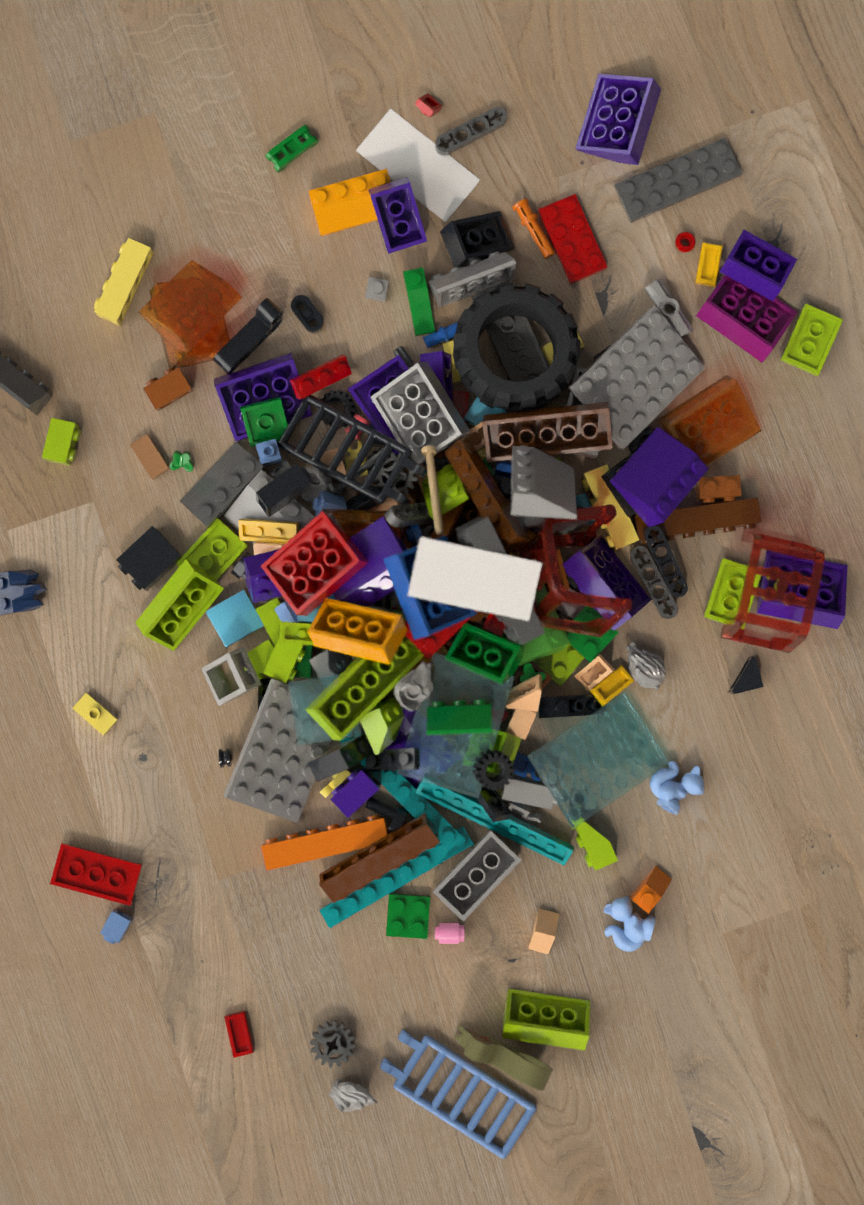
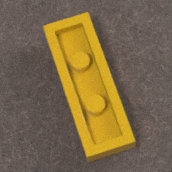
(267, 530)

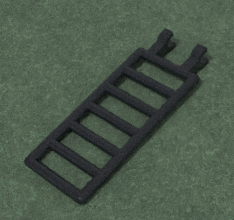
(356, 426)

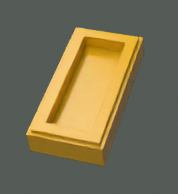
(708, 264)
(612, 685)

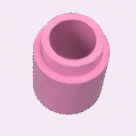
(449, 933)

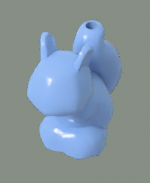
(671, 792)
(635, 928)

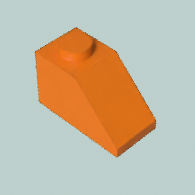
(651, 889)

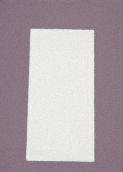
(405, 152)
(474, 579)

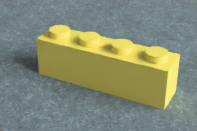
(123, 282)
(620, 530)

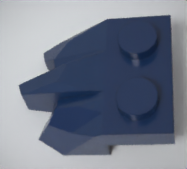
(19, 592)

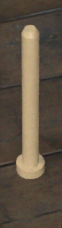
(429, 452)

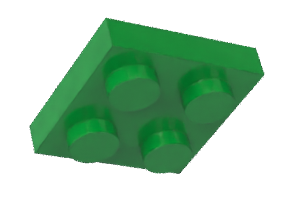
(264, 420)
(588, 645)
(408, 916)

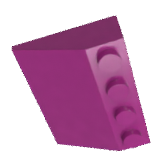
(746, 317)

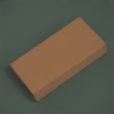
(149, 456)

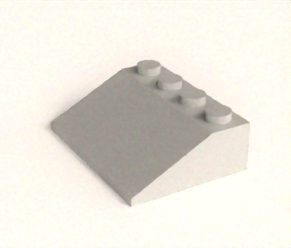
(472, 279)
(420, 411)
(541, 485)
(248, 508)

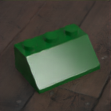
(485, 654)
(459, 717)

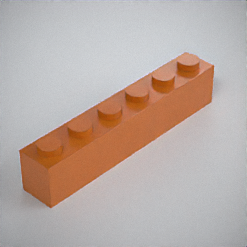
(323, 843)

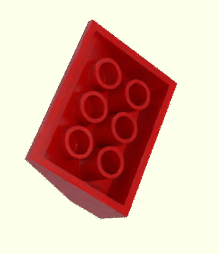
(314, 564)

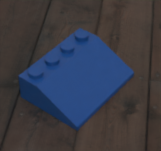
(422, 615)

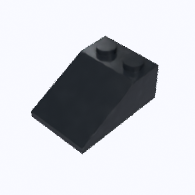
(476, 238)

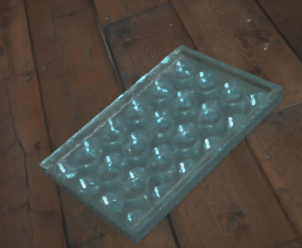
(449, 758)
(598, 760)

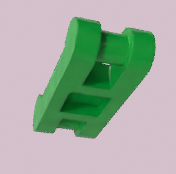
(291, 148)

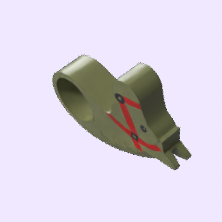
(510, 1060)

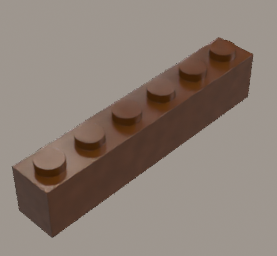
(487, 495)
(705, 519)
(379, 858)

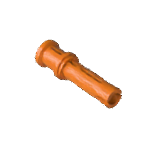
(529, 220)

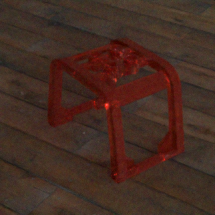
(544, 551)
(800, 631)

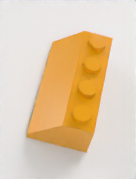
(346, 202)

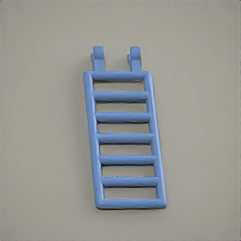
(479, 1075)

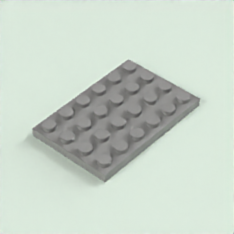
(639, 375)
(272, 766)

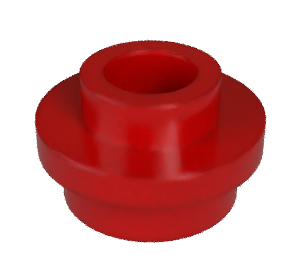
(688, 237)

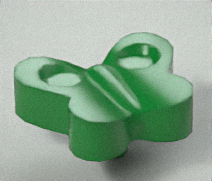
(181, 460)
(529, 673)

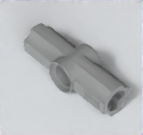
(661, 298)

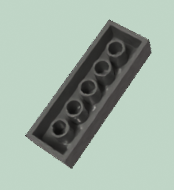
(481, 535)

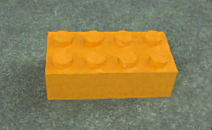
(357, 630)

